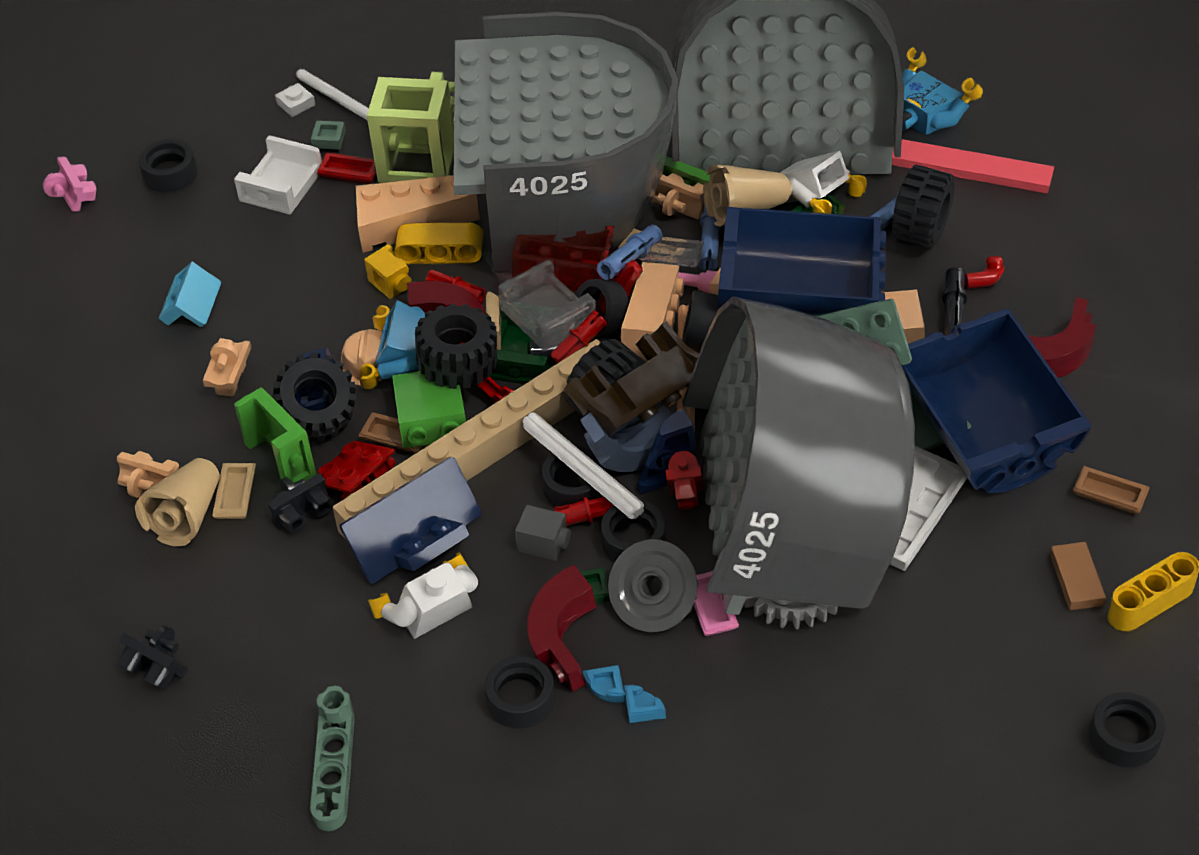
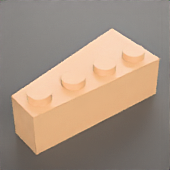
(391, 204)
(652, 303)

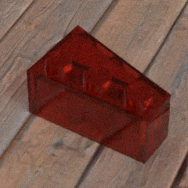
(573, 259)

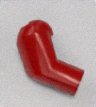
(988, 276)

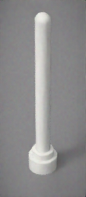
(332, 93)

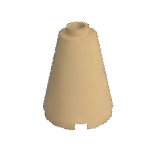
(743, 189)
(179, 502)

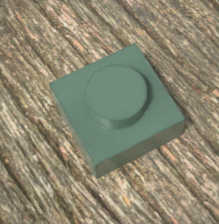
(328, 134)

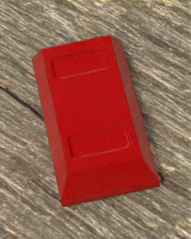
(347, 168)

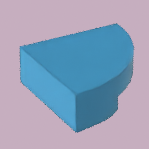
(605, 683)
(642, 705)

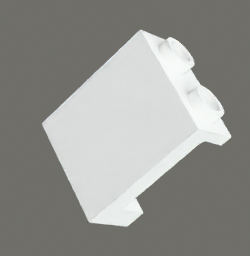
(281, 176)

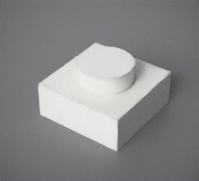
(295, 99)

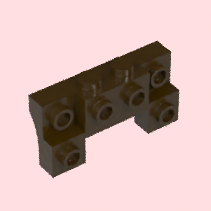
(641, 390)

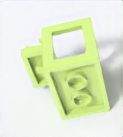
(412, 119)

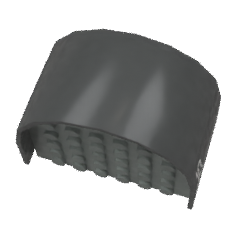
(787, 84)
(561, 125)
(801, 455)

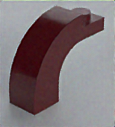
(435, 293)
(1072, 346)
(551, 613)

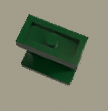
(512, 360)

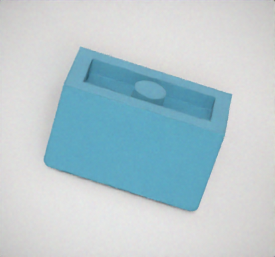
(191, 296)

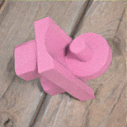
(71, 184)

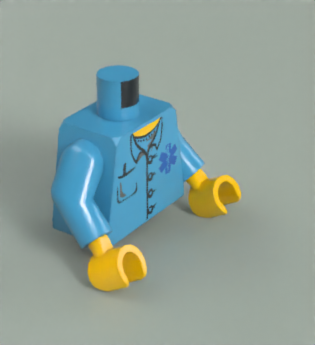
(930, 102)
(397, 343)

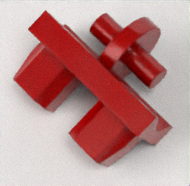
(685, 479)

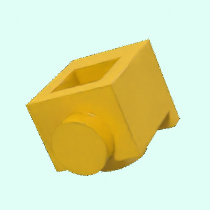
(387, 272)

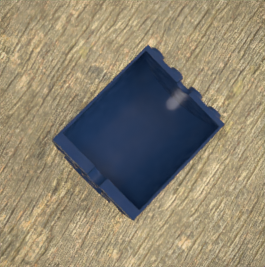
(802, 260)
(1006, 392)

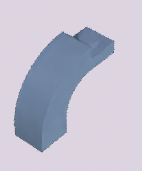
(628, 447)

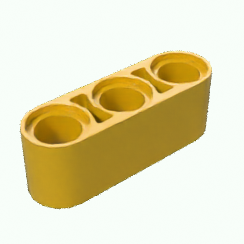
(439, 243)
(1153, 591)

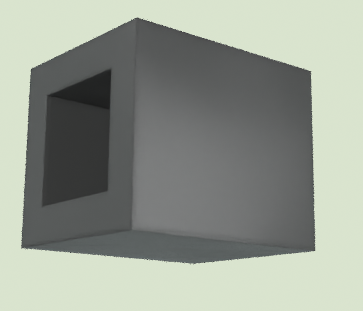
(542, 533)

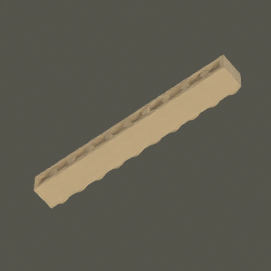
(479, 440)

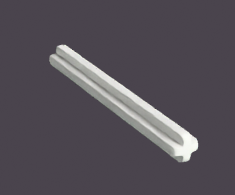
(583, 466)

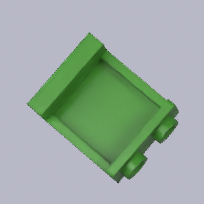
(426, 409)
(267, 421)

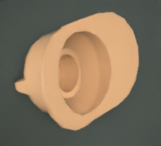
(359, 350)

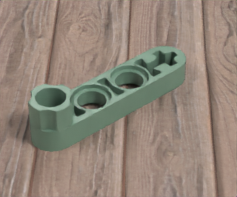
(333, 708)

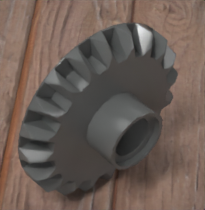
(631, 583)

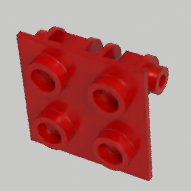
(356, 467)

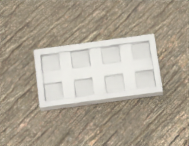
(932, 491)

